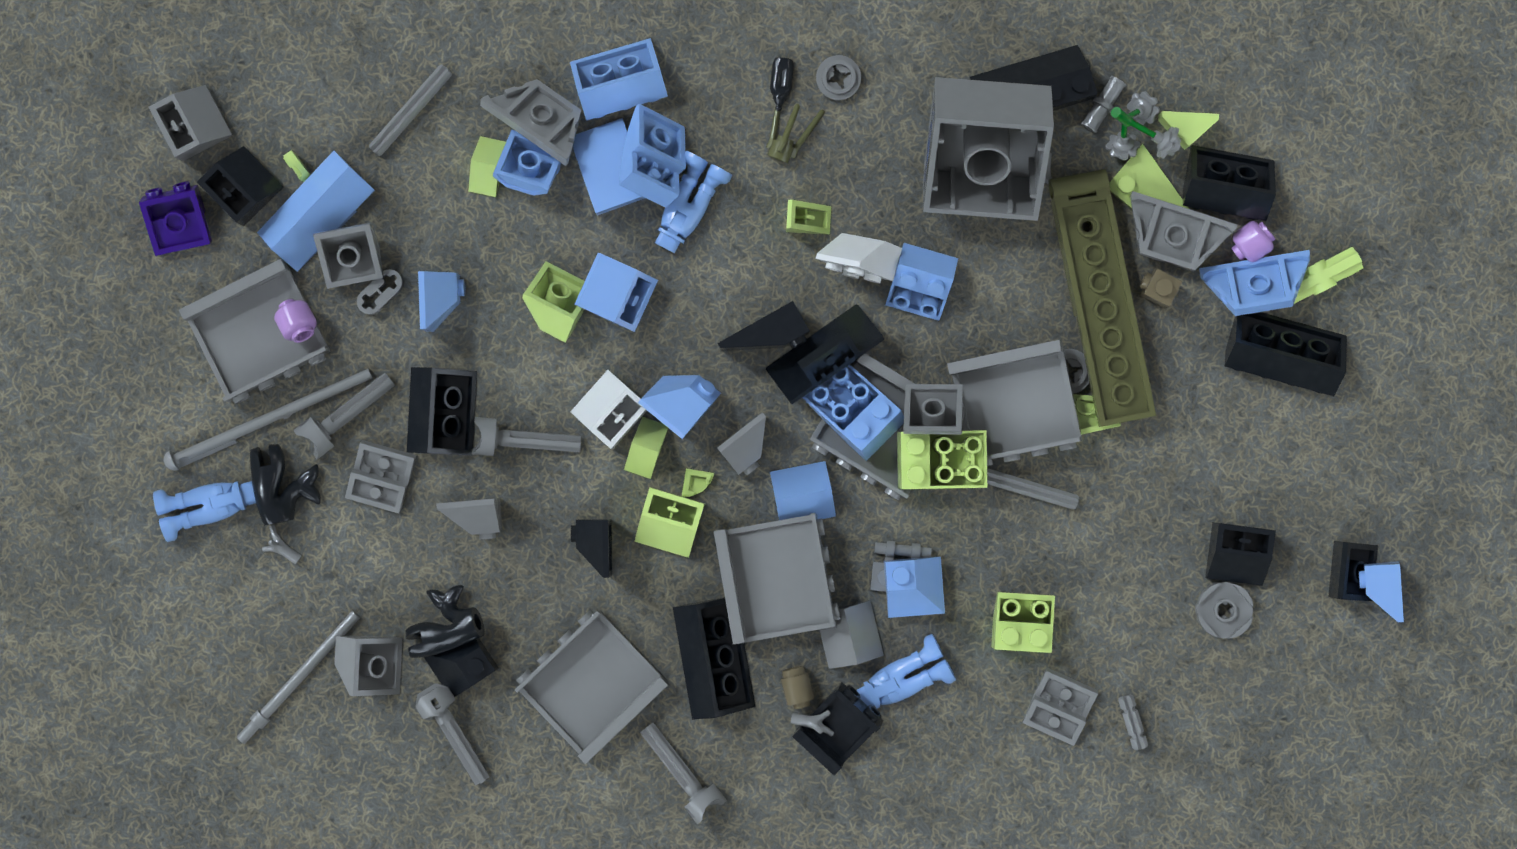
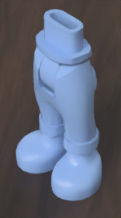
(681, 216)
(219, 503)
(890, 684)

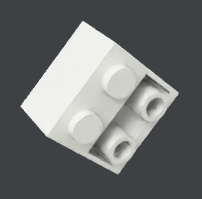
(861, 257)
(609, 409)

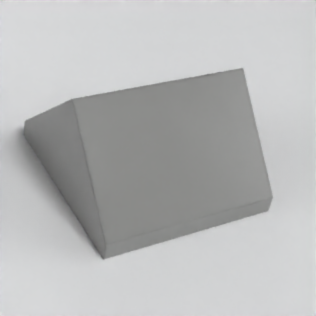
(349, 255)
(933, 409)
(854, 638)

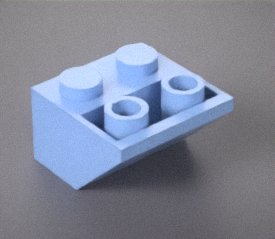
(922, 281)
(616, 292)

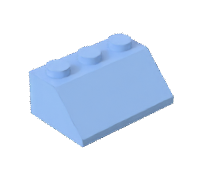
(618, 79)

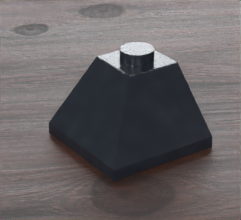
(594, 542)
(462, 666)

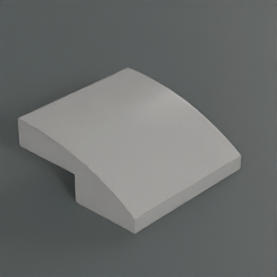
(380, 476)
(1060, 706)

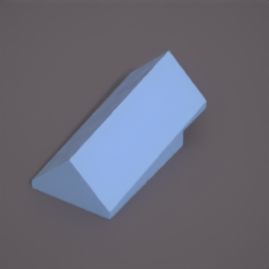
(317, 206)

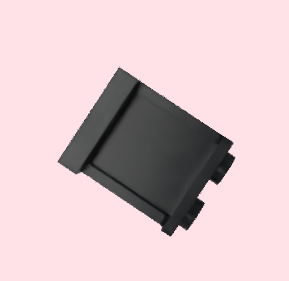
(852, 726)

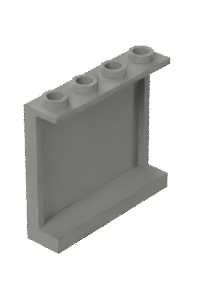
(242, 337)
(1020, 400)
(883, 464)
(776, 579)
(591, 684)

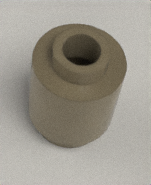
(797, 687)

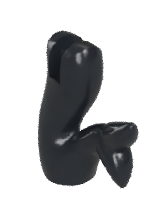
(266, 485)
(439, 638)

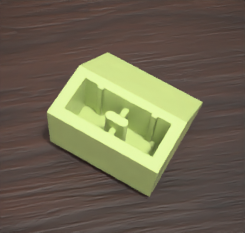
(669, 522)
(1023, 622)

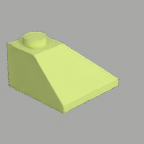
(552, 301)

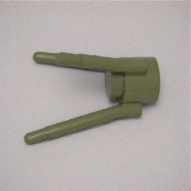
(782, 146)

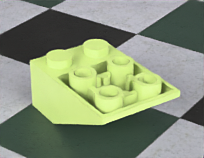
(942, 460)

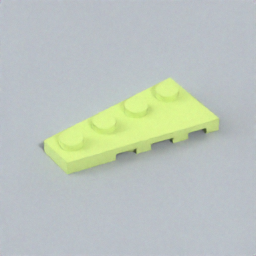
(1144, 177)

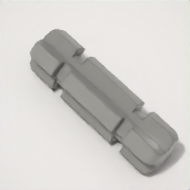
(1133, 722)

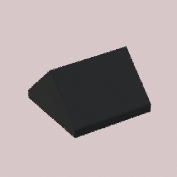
(1347, 561)

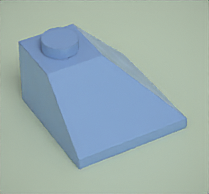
(438, 297)
(680, 401)
(914, 587)
(1384, 587)

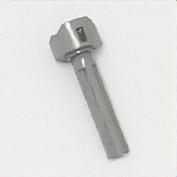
(320, 433)
(492, 436)
(450, 728)
(699, 796)

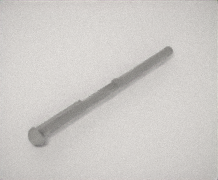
(228, 438)

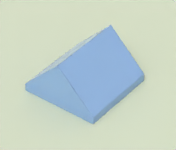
(803, 491)

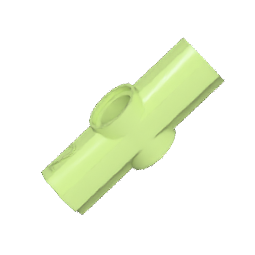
(1327, 272)

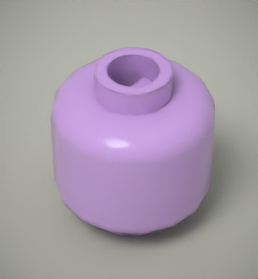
(1253, 241)
(295, 320)

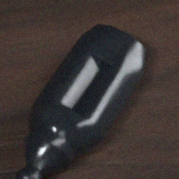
(781, 80)

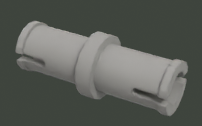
(1103, 104)

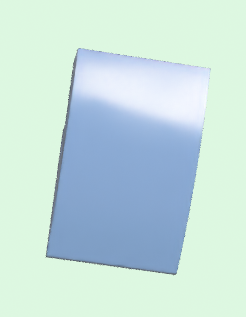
(653, 156)
(599, 160)

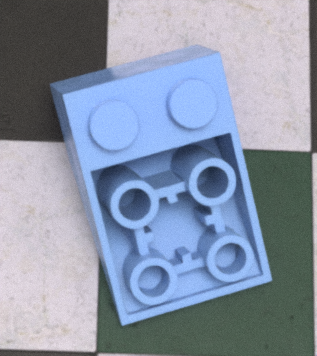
(856, 411)

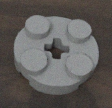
(1240, 610)

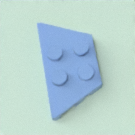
(1258, 285)

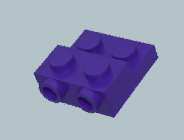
(175, 218)

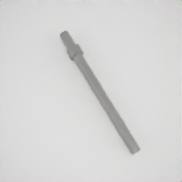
(261, 717)

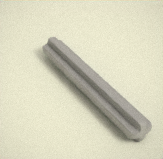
(410, 110)
(1032, 489)

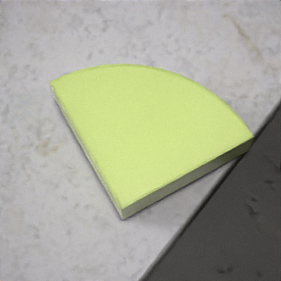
(296, 164)
(695, 482)

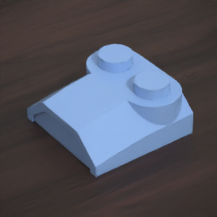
(525, 166)

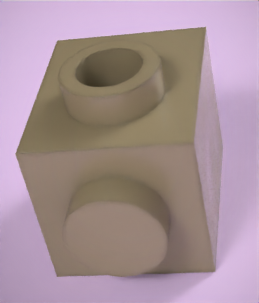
(1159, 288)

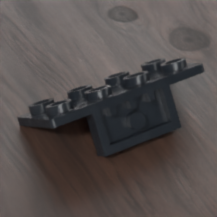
(824, 354)

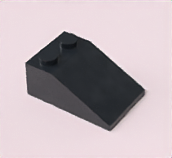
(773, 331)

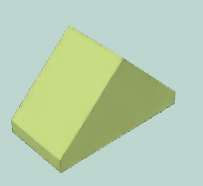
(1190, 124)
(483, 165)
(808, 217)
(646, 447)

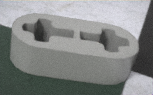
(385, 297)

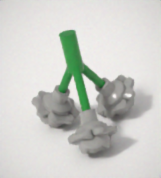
(1144, 110)

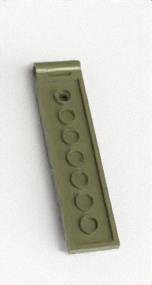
(1101, 297)

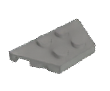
(538, 116)
(1176, 233)

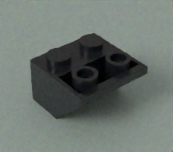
(240, 185)
(1239, 553)

